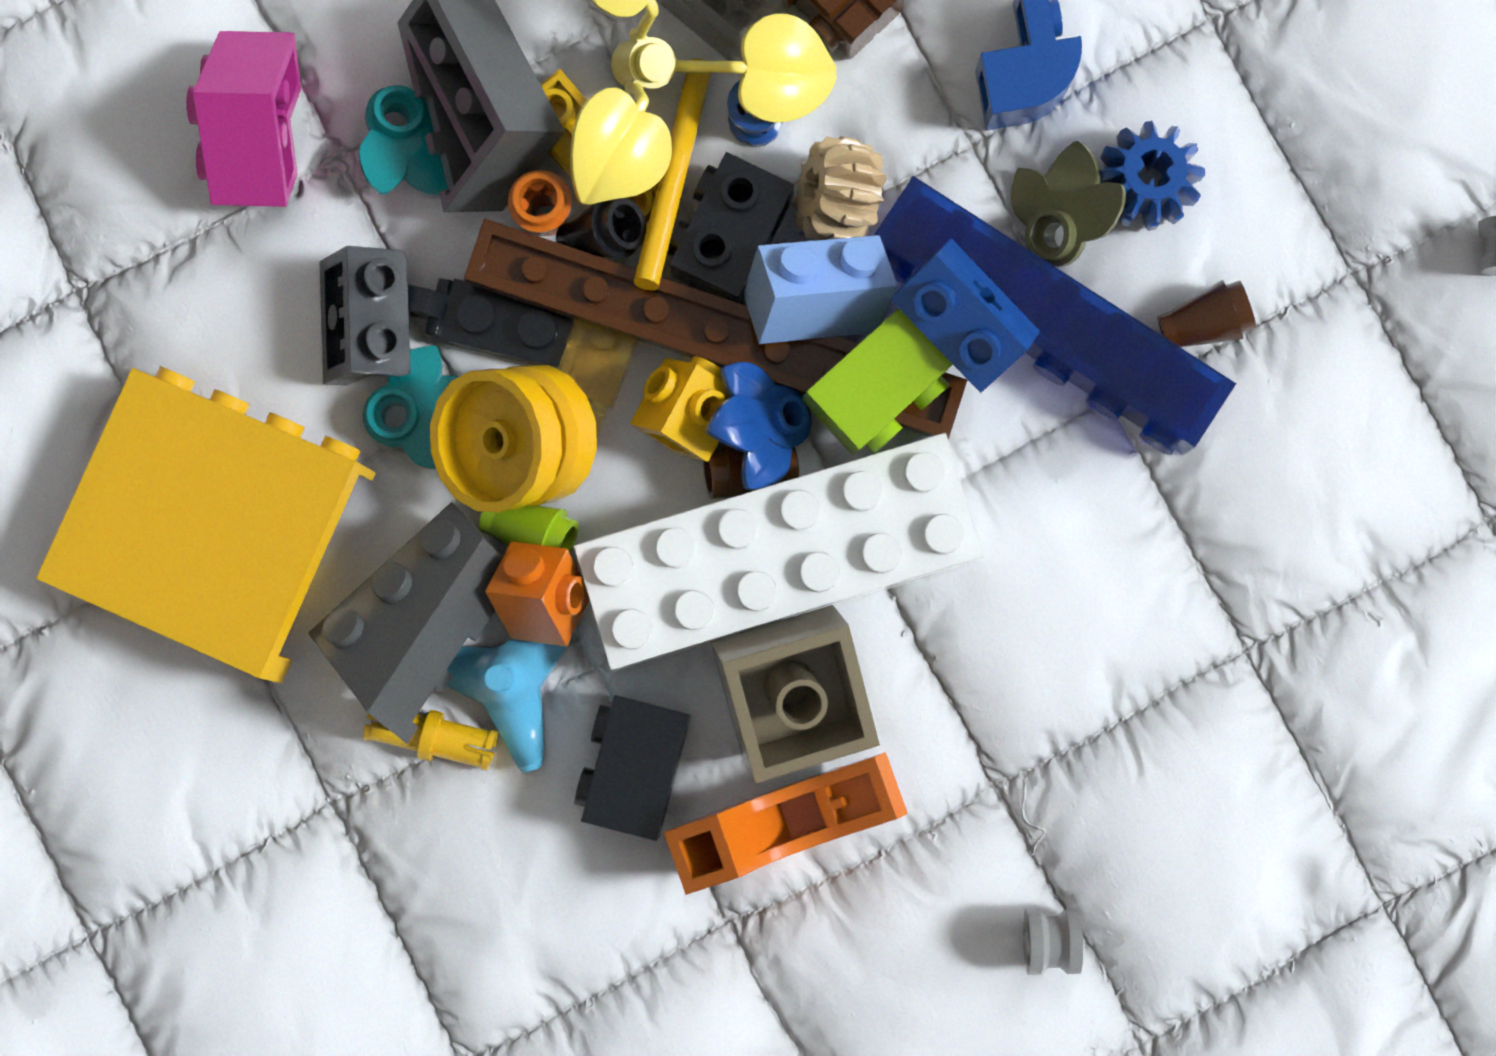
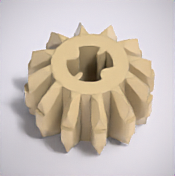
(839, 189)

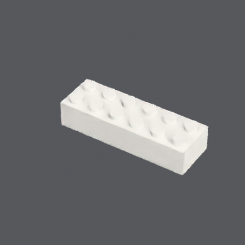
(779, 552)

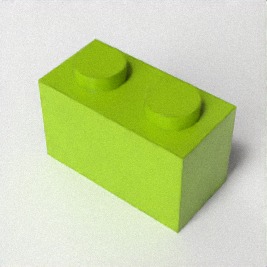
(877, 383)

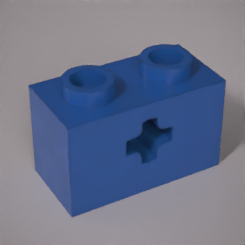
(966, 315)

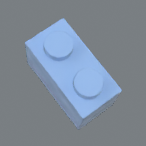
(819, 289)

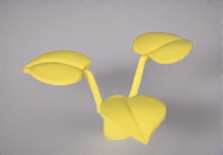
(627, 151)

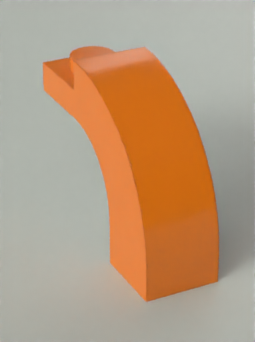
(784, 822)

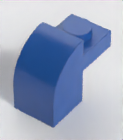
(1028, 79)

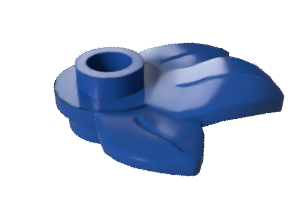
(755, 423)

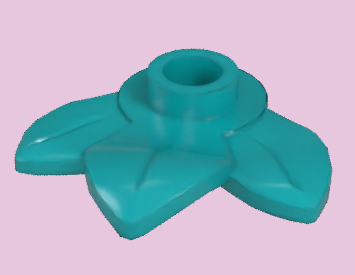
(399, 152)
(418, 396)

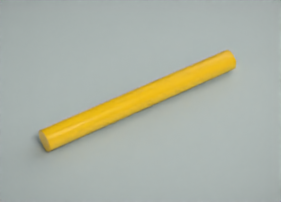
(672, 183)

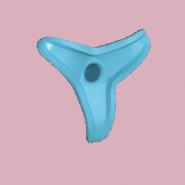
(509, 687)

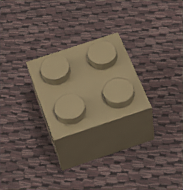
(795, 693)

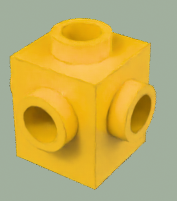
(680, 404)

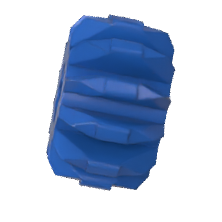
(1168, 159)

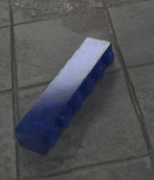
(1081, 334)

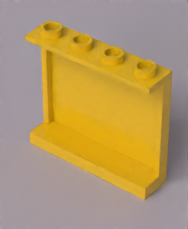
(202, 520)

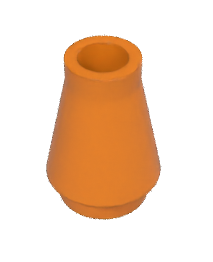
(537, 190)

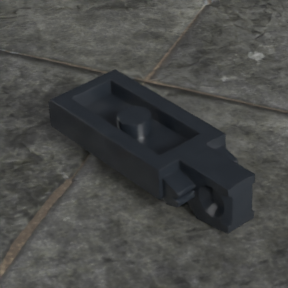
(491, 322)

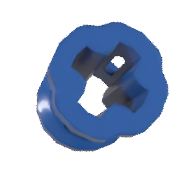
(745, 127)

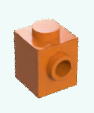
(538, 593)

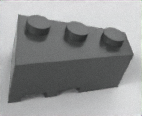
(480, 97)
(412, 619)

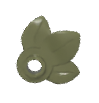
(1066, 197)

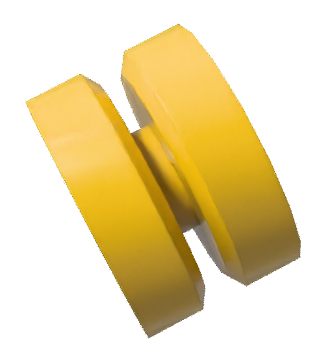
(513, 437)

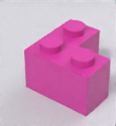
(245, 116)

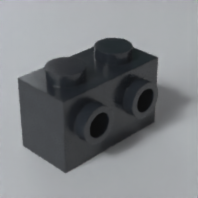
(735, 214)

